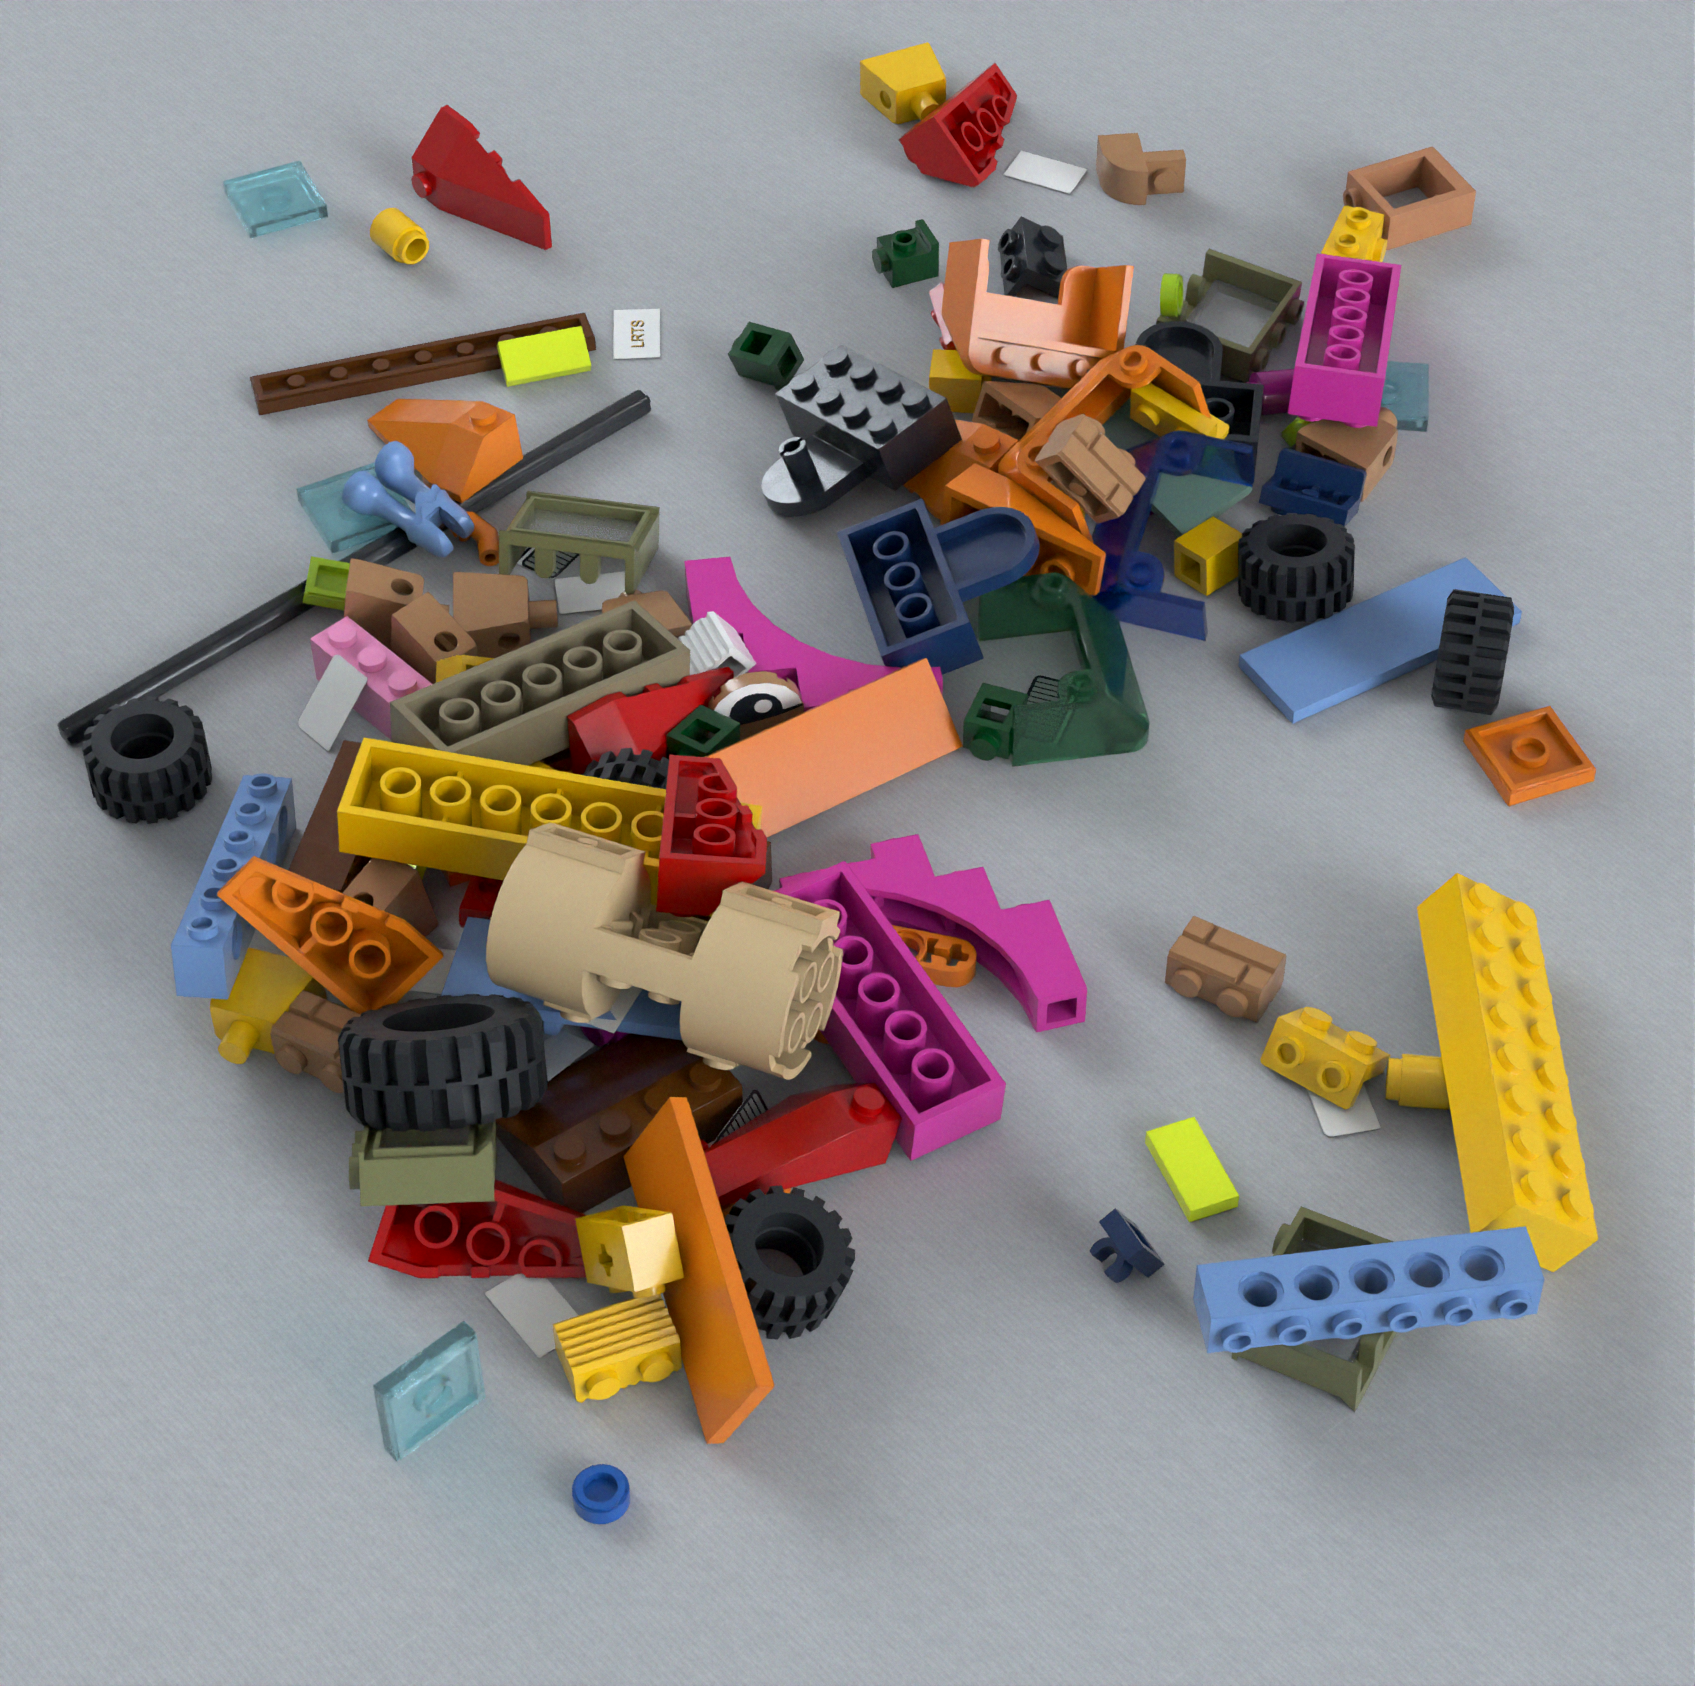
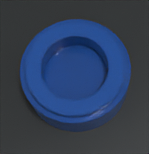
(601, 1494)

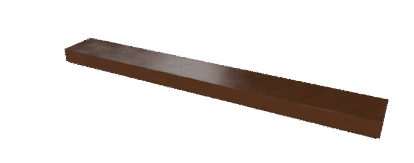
(397, 367)

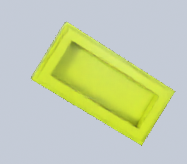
(544, 356)
(1191, 1169)

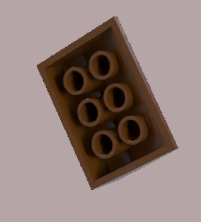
(600, 1107)

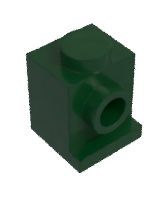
(907, 255)
(766, 355)
(988, 732)
(691, 734)

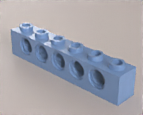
(212, 934)
(1367, 1289)

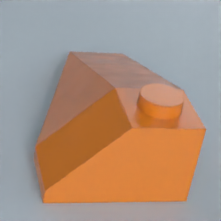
(452, 441)
(978, 445)
(1061, 545)
(341, 942)

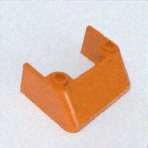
(1098, 397)

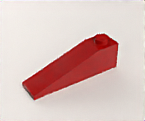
(805, 1141)

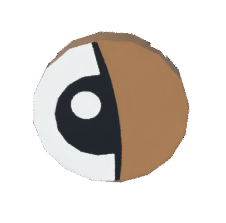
(758, 701)

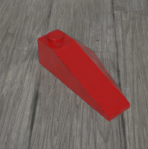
(964, 132)
(472, 184)
(639, 719)
(704, 838)
(481, 1238)

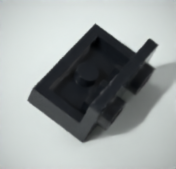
(1033, 257)

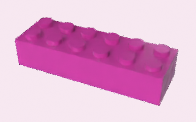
(1345, 341)
(897, 1025)

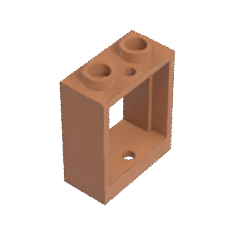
(1448, 195)

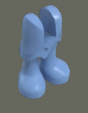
(433, 506)

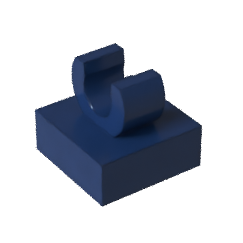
(1128, 1244)

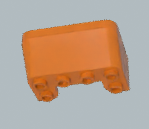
(1030, 337)

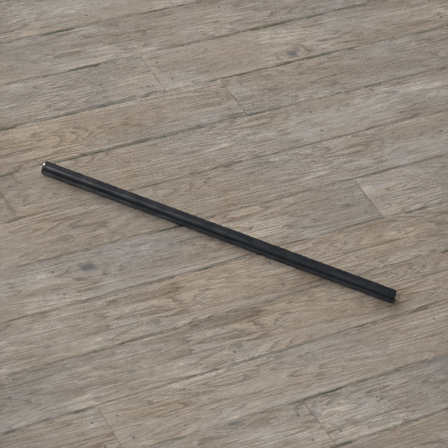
(380, 551)

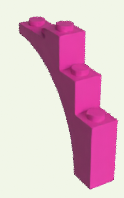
(818, 675)
(1015, 944)

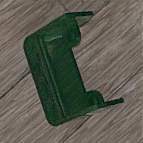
(1096, 706)

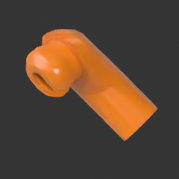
(486, 538)

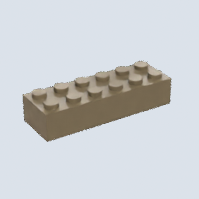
(521, 700)

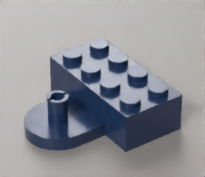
(920, 575)

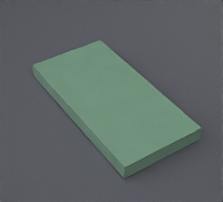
(1179, 500)

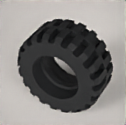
(443, 1062)

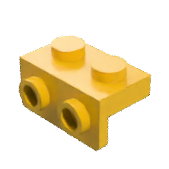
(1357, 235)
(1166, 414)
(1322, 1055)

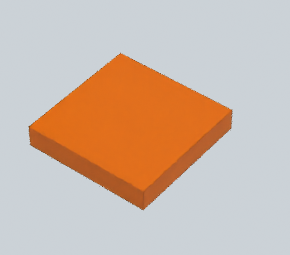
(1529, 755)

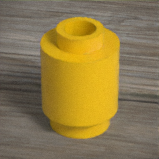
(399, 236)
(1417, 1081)

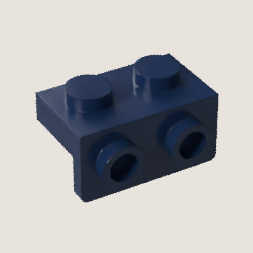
(1314, 487)

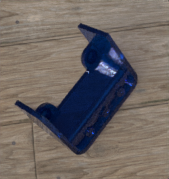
(1134, 578)

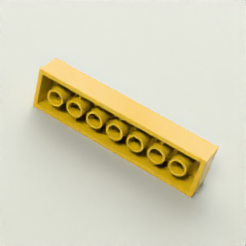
(479, 811)
(1505, 1070)

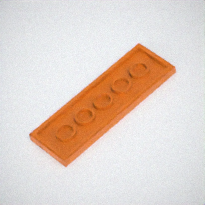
(842, 747)
(710, 1303)

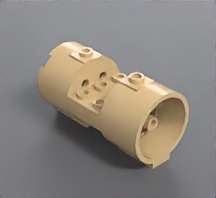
(582, 927)

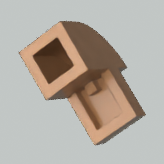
(1132, 174)

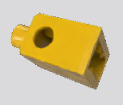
(904, 83)
(257, 1000)

